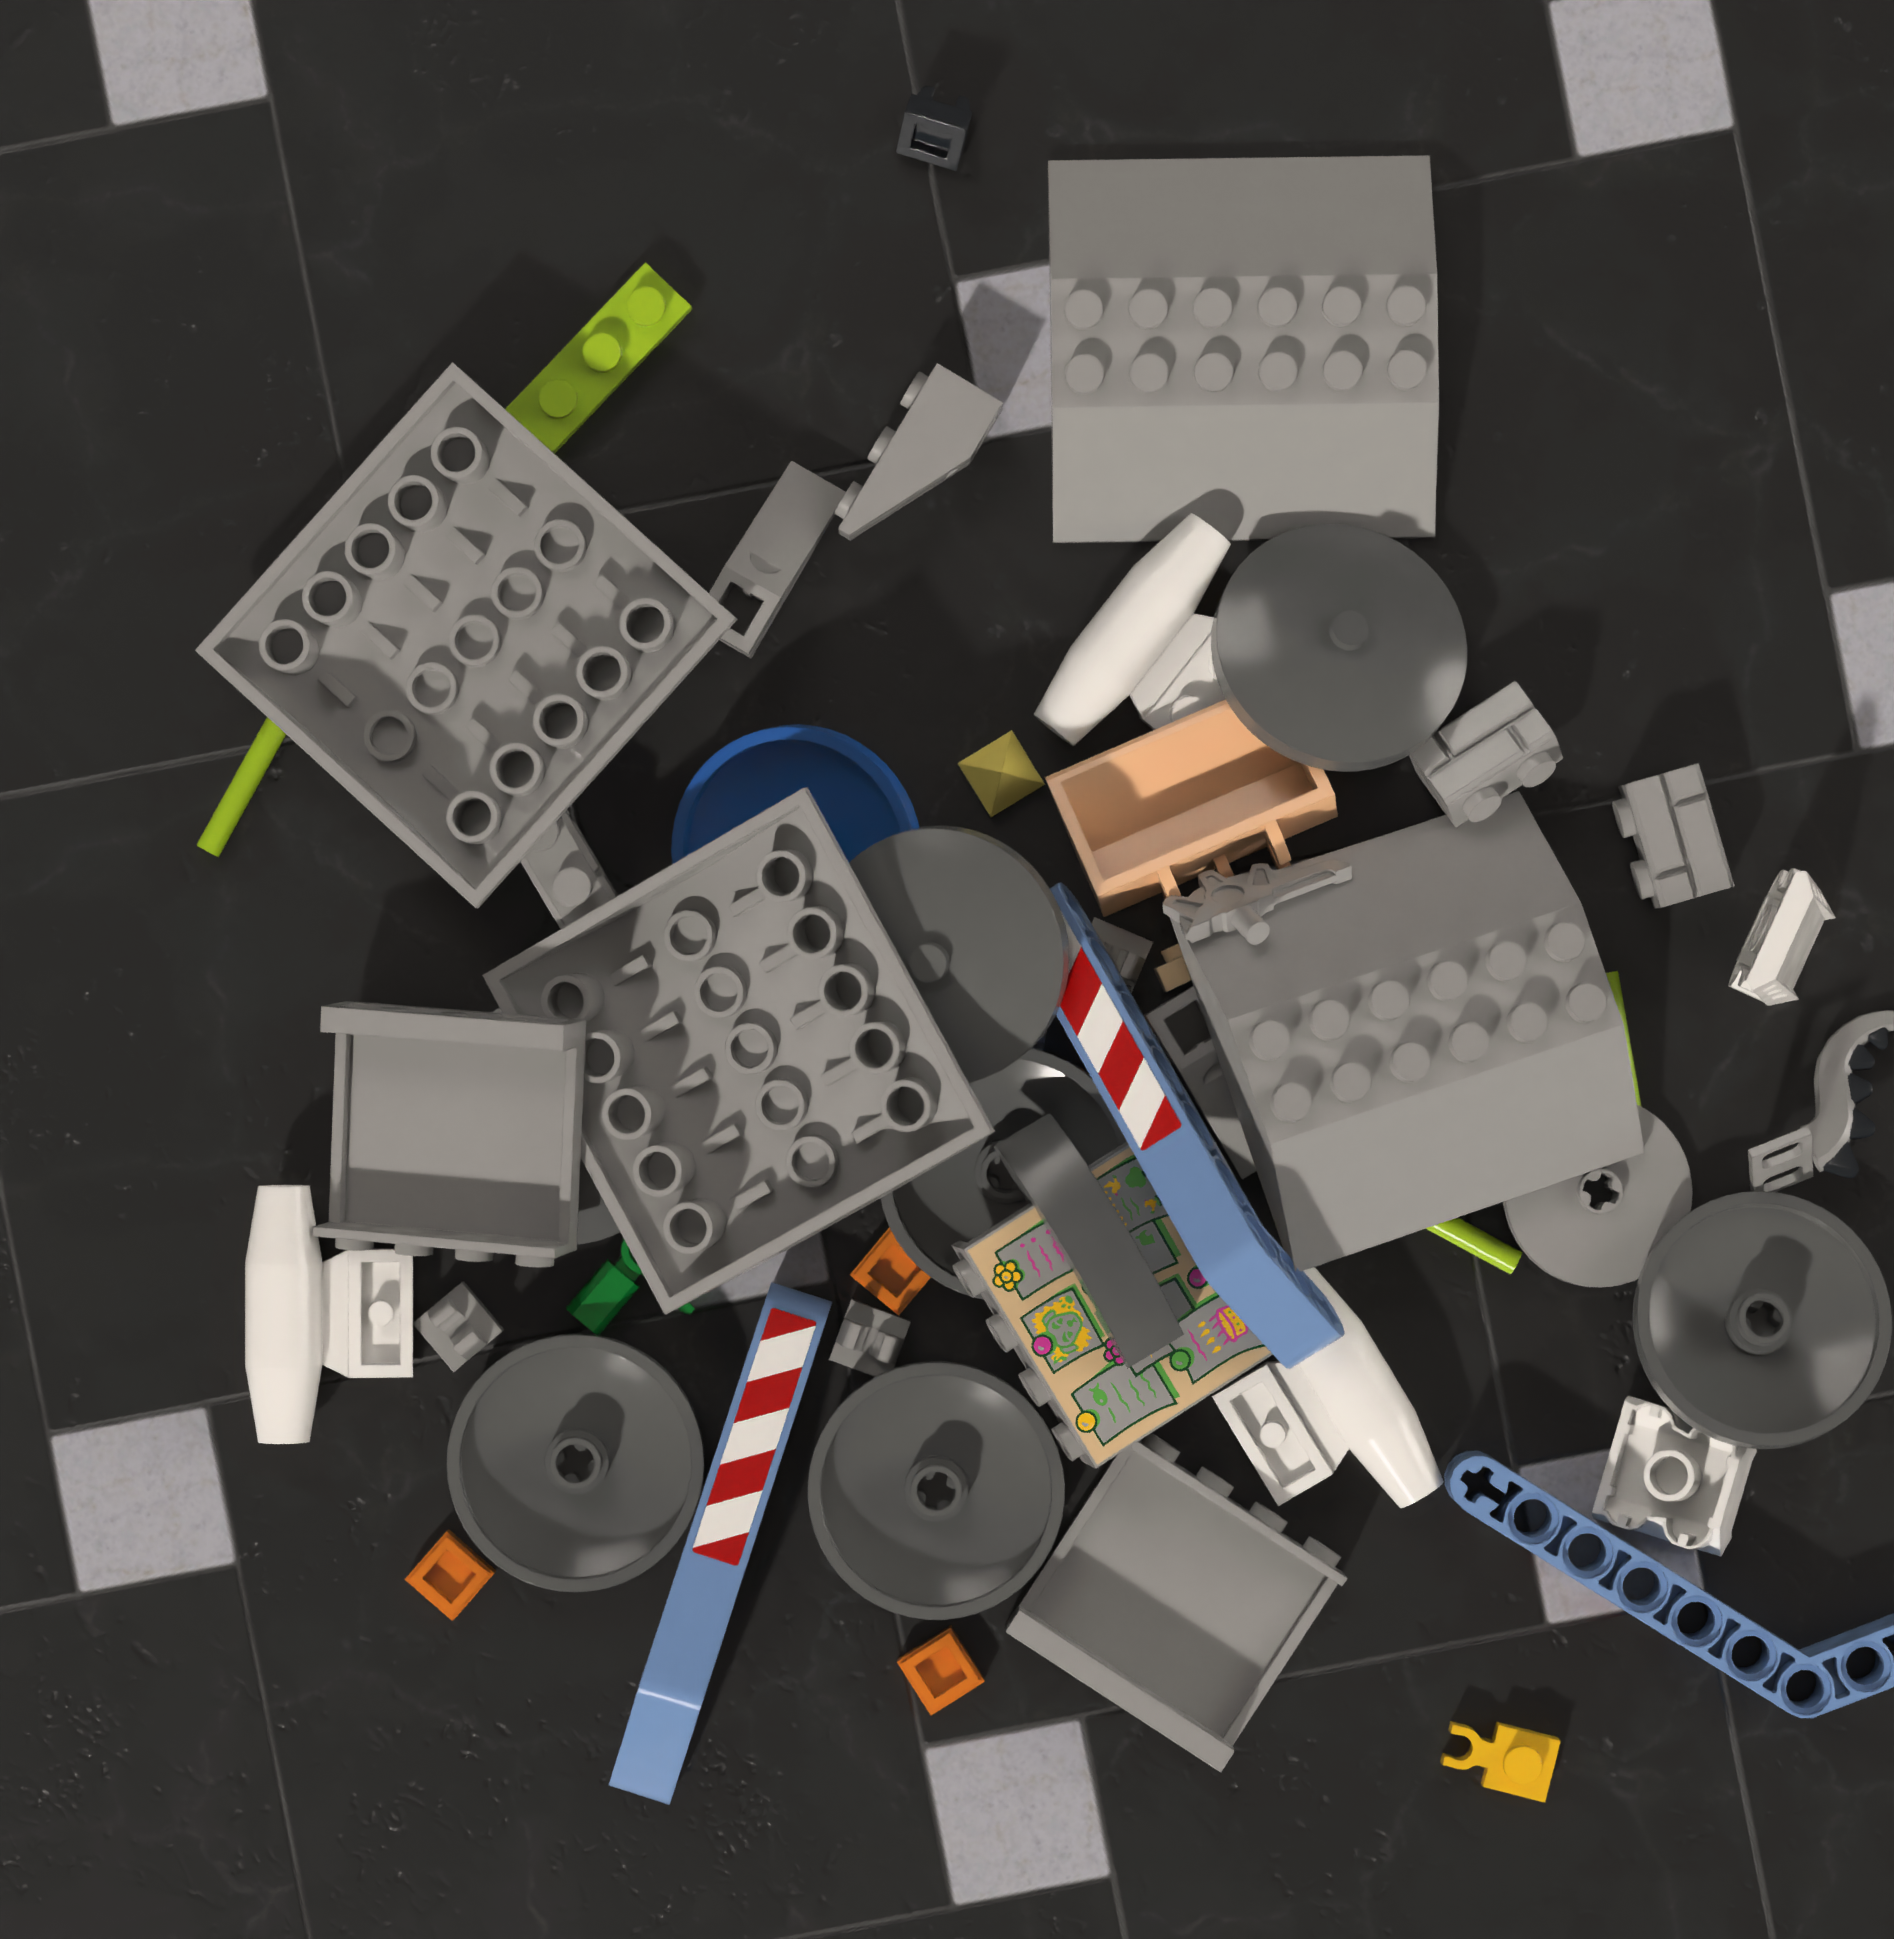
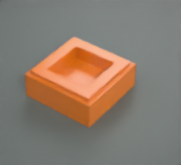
(890, 1273)
(450, 1575)
(940, 1670)

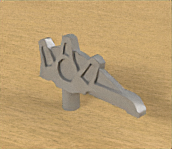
(1244, 898)

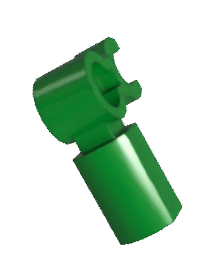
(609, 1292)

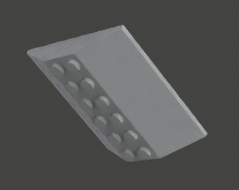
(1242, 346)
(465, 635)
(1419, 1036)
(745, 1052)

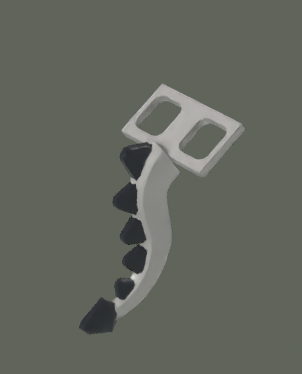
(1836, 1117)

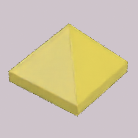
(1001, 773)

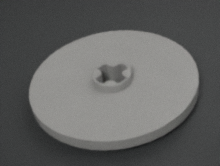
(1617, 1236)

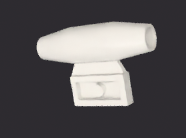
(1144, 641)
(315, 1313)
(1337, 1400)

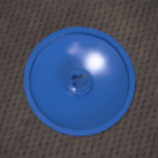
(747, 776)

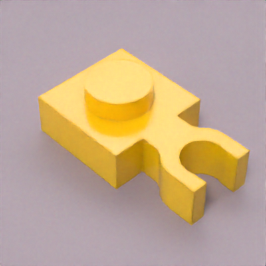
(1513, 1761)

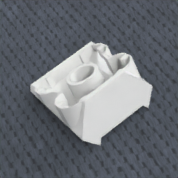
(1781, 938)
(1671, 1479)

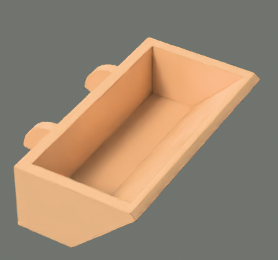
(1184, 806)

